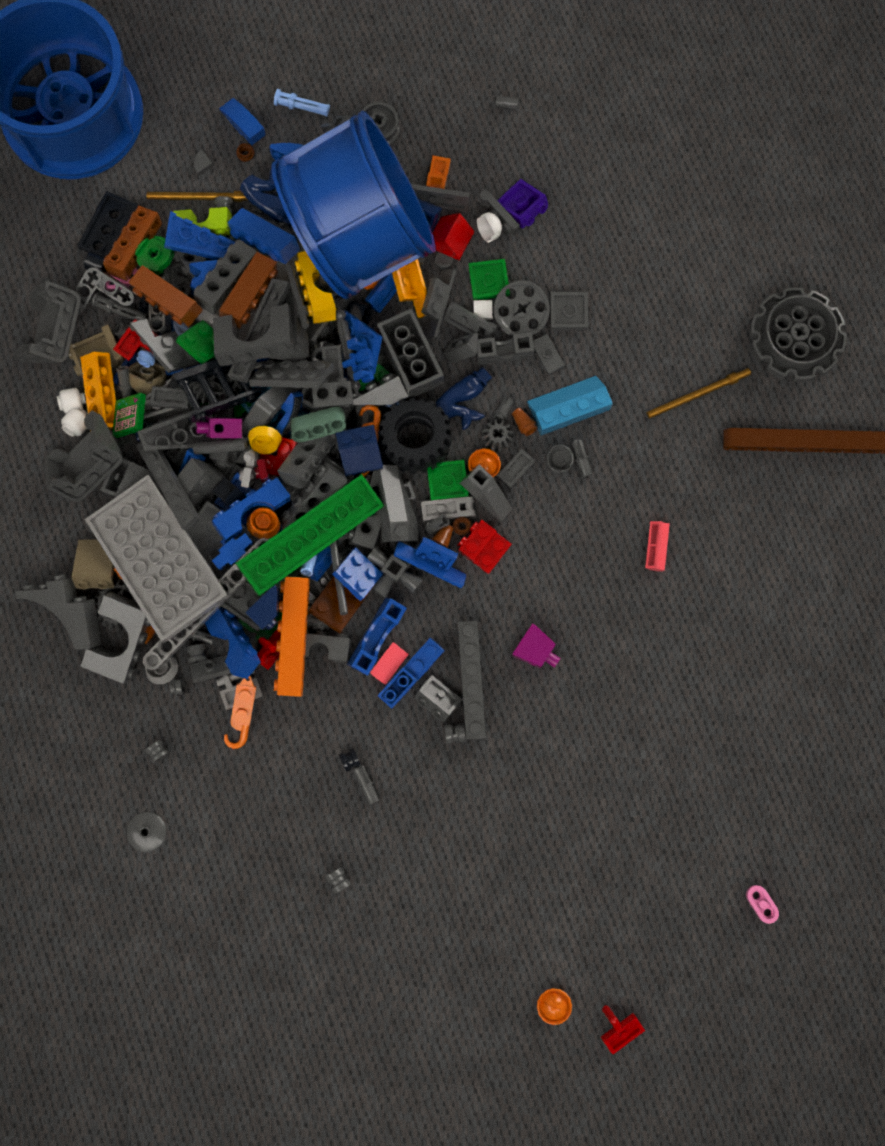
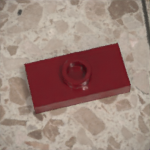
(261, 471)

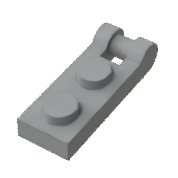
(448, 507)

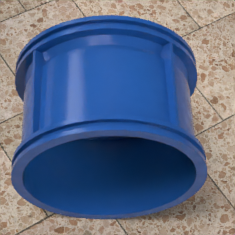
(80, 127)
(352, 206)

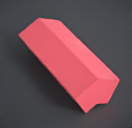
(657, 546)

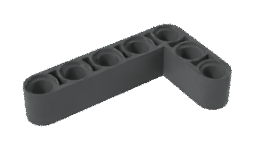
(266, 408)

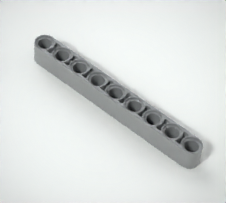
(178, 642)

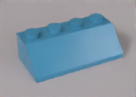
(570, 405)

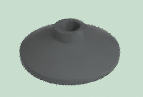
(156, 832)

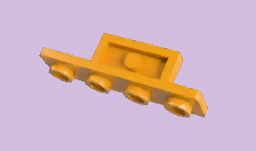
(411, 285)

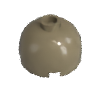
(144, 378)

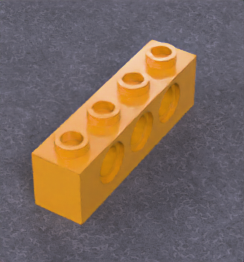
(99, 385)

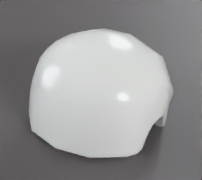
(489, 226)

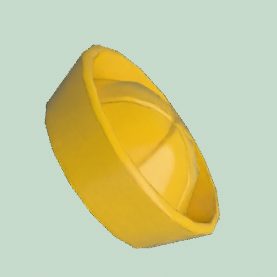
(264, 439)

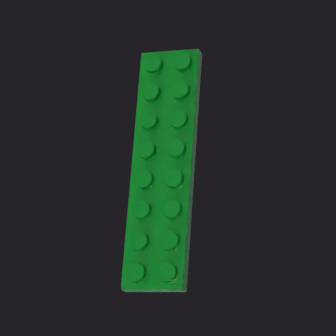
(309, 535)

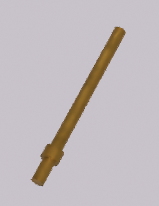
(237, 196)
(730, 379)

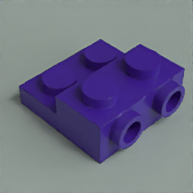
(524, 203)

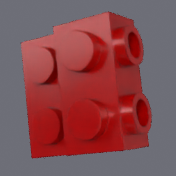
(483, 546)

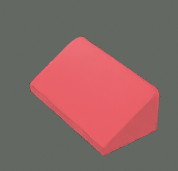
(389, 663)

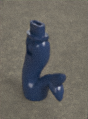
(270, 204)
(464, 390)

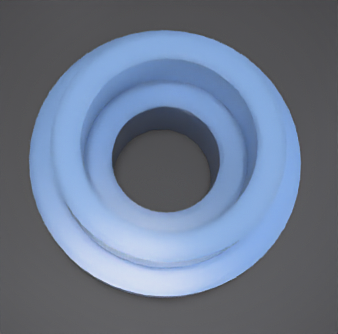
(145, 358)

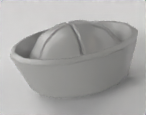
(163, 674)

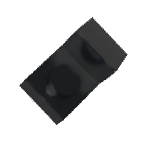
(228, 492)

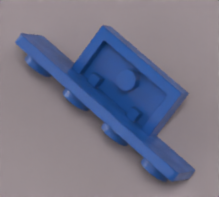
(432, 559)

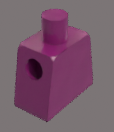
(227, 427)
(536, 648)

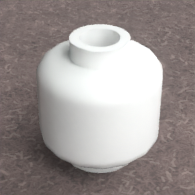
(70, 399)
(74, 422)

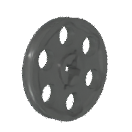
(520, 299)

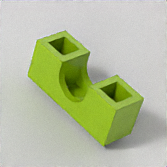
(215, 222)

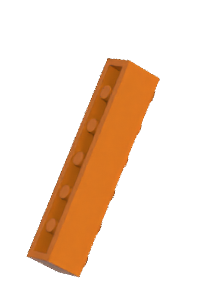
(293, 636)

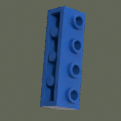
(263, 236)

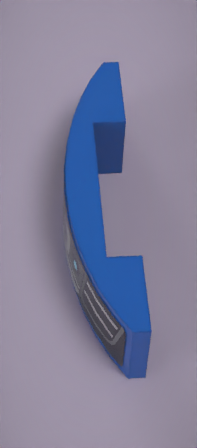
(292, 407)

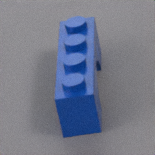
(271, 495)
(371, 642)
(241, 657)

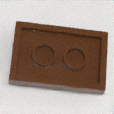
(327, 607)

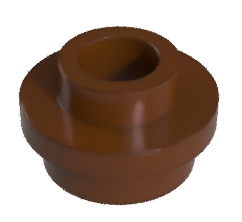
(242, 148)
(466, 521)

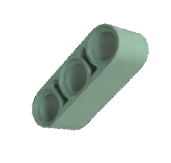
(318, 424)

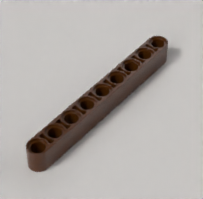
(799, 440)

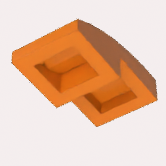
(438, 172)

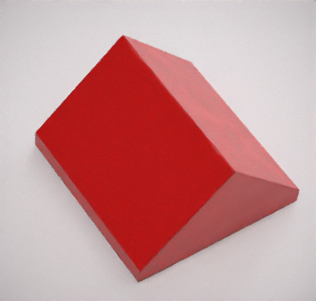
(452, 235)

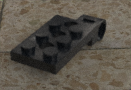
(100, 220)

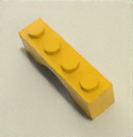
(320, 303)

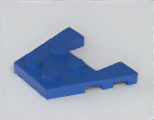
(363, 331)

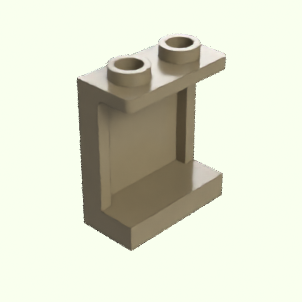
(100, 342)
(92, 566)

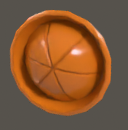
(487, 459)
(263, 523)
(554, 1006)

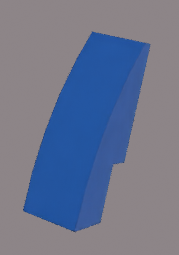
(243, 121)

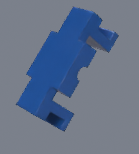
(361, 362)
(232, 551)

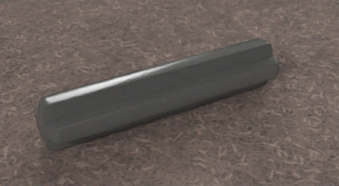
(220, 446)

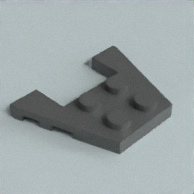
(164, 347)

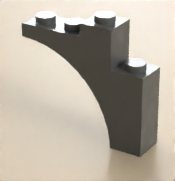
(74, 612)

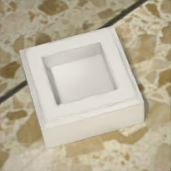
(483, 309)

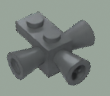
(393, 571)

